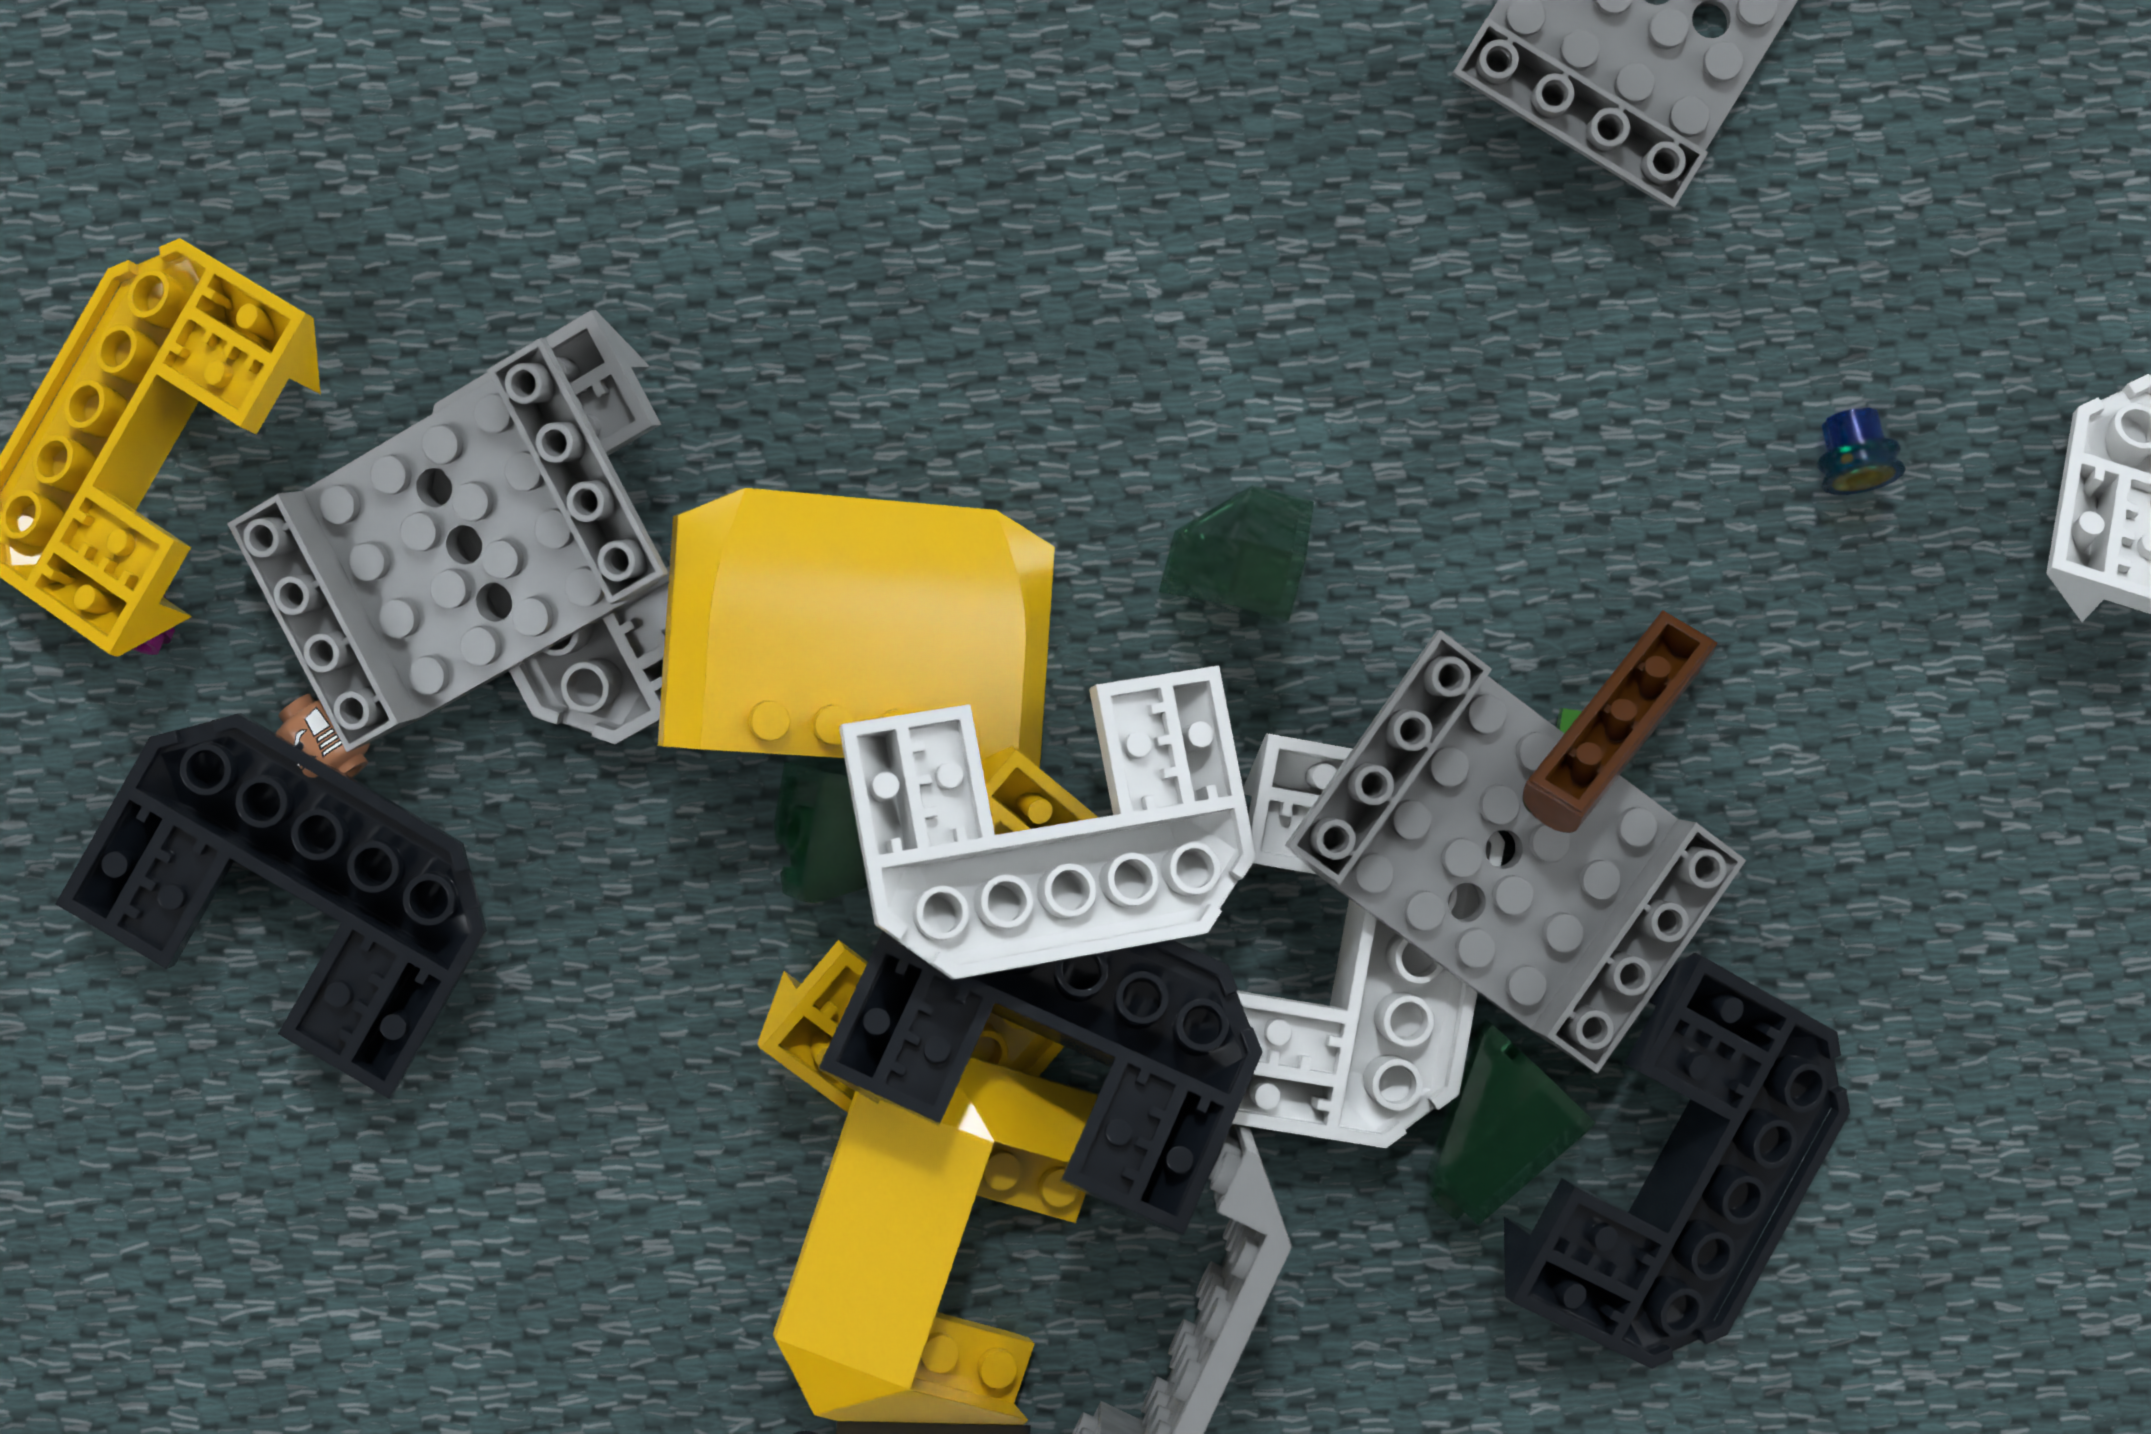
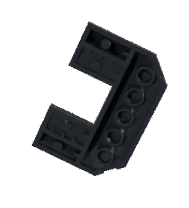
(375, 867)
(1147, 1011)
(1662, 1270)

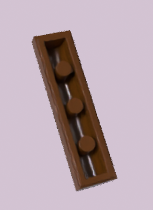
(1616, 723)

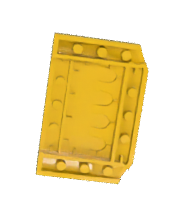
(850, 613)

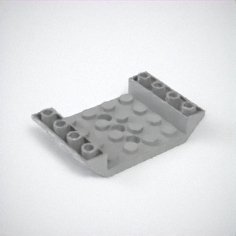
(1623, 78)
(373, 567)
(1575, 920)
(1228, 1304)

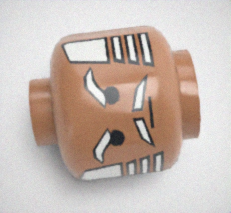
(311, 730)

